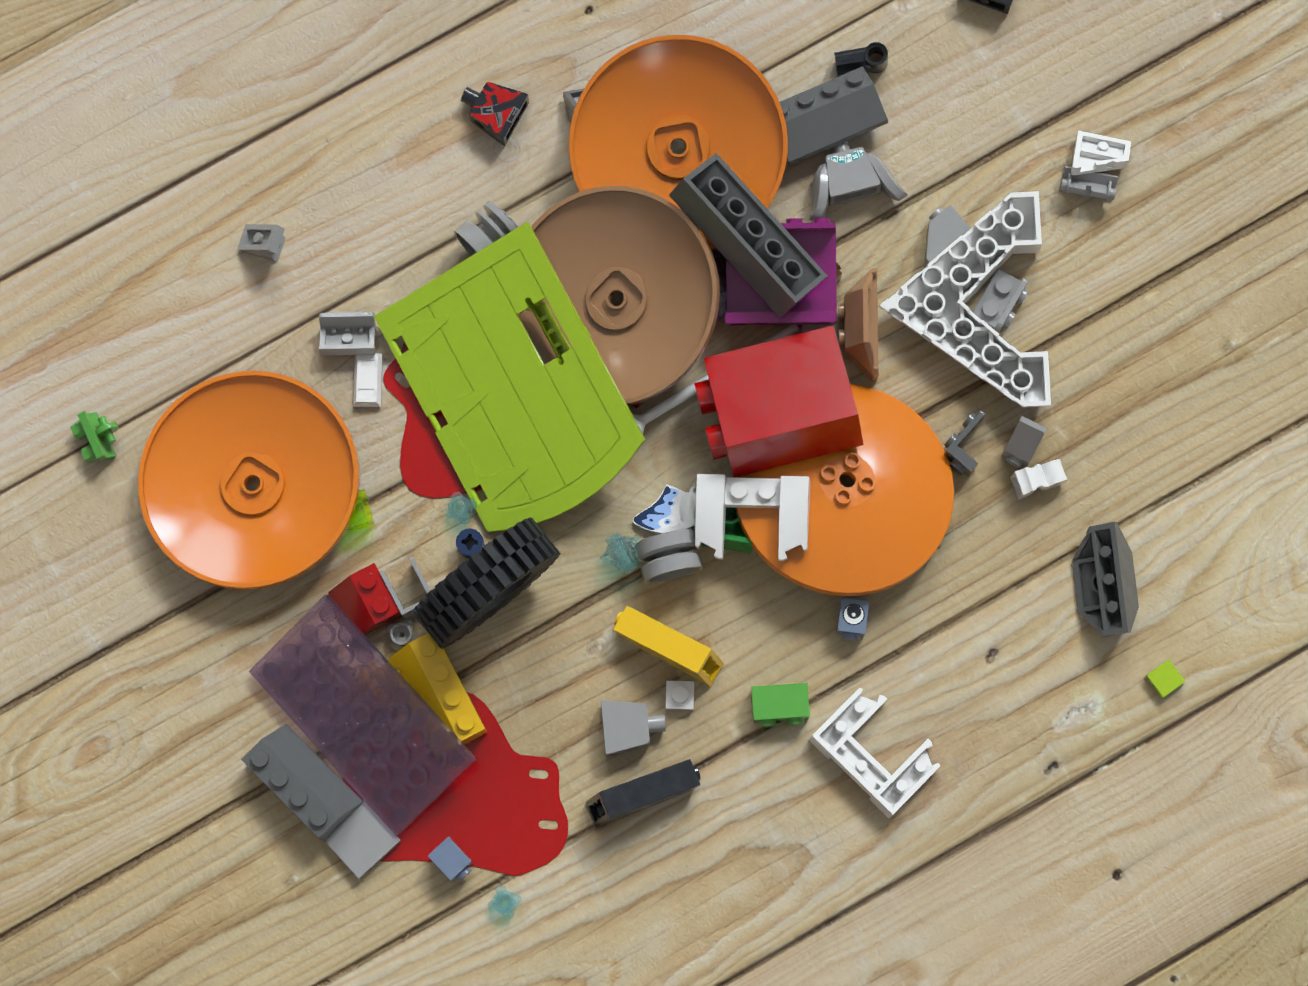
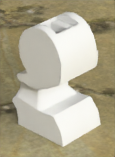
(1040, 476)

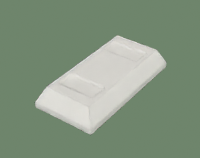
(367, 380)

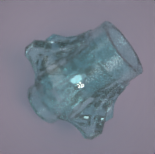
(622, 553)

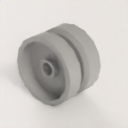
(668, 556)

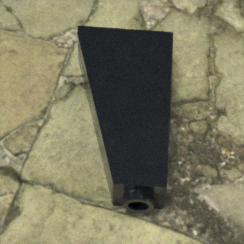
(643, 792)

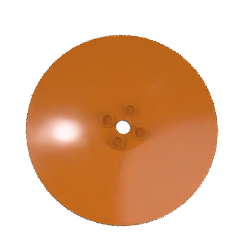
(673, 92)
(217, 441)
(880, 526)

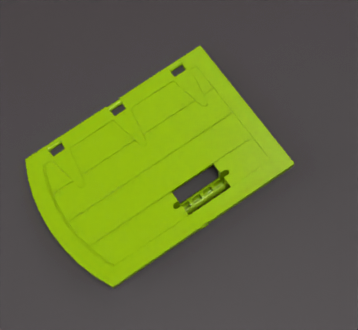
(514, 426)

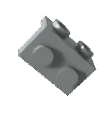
(347, 333)

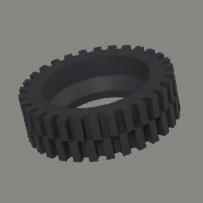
(486, 582)

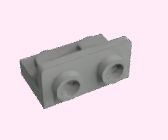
(999, 300)

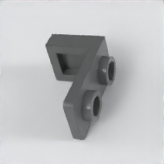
(959, 460)

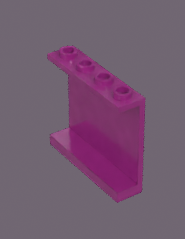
(818, 307)

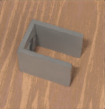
(406, 613)

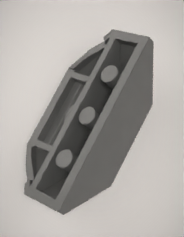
(1106, 580)

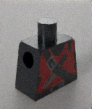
(496, 109)

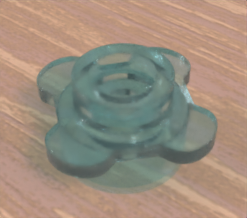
(453, 507)
(502, 894)

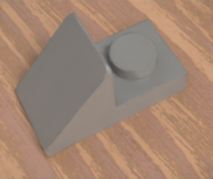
(262, 241)

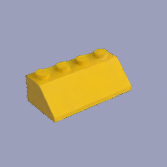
(436, 681)

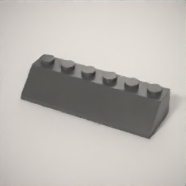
(747, 235)

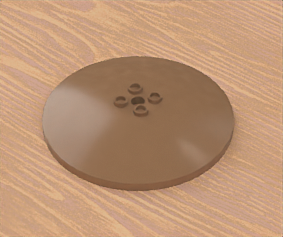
(658, 260)

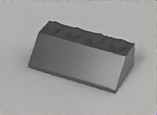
(831, 114)
(302, 781)

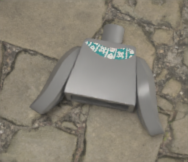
(851, 176)

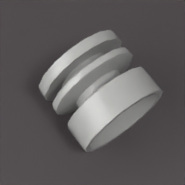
(491, 228)

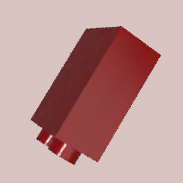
(779, 402)

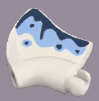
(670, 512)

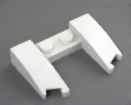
(787, 494)
(885, 790)

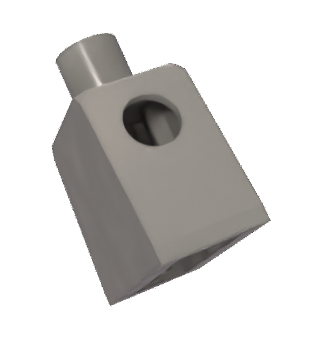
(628, 726)

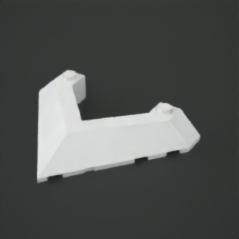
(936, 300)

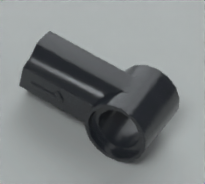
(856, 58)

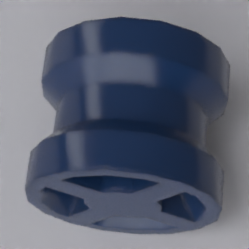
(468, 548)

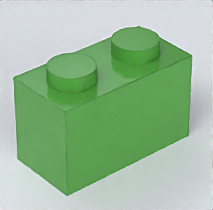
(780, 703)

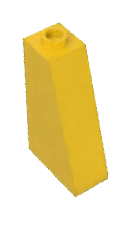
(668, 645)

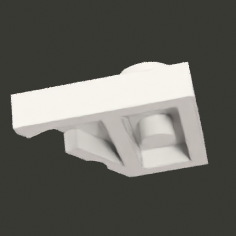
(1099, 153)

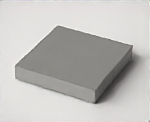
(362, 840)

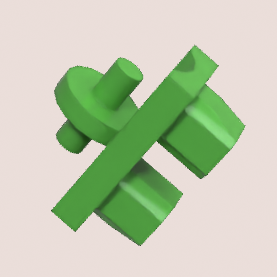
(99, 435)

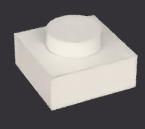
(679, 695)

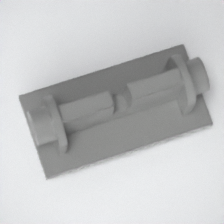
(1091, 184)

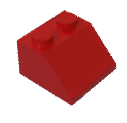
(366, 599)

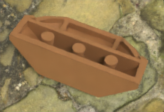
(860, 325)

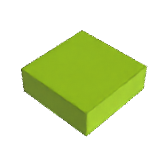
(1165, 678)

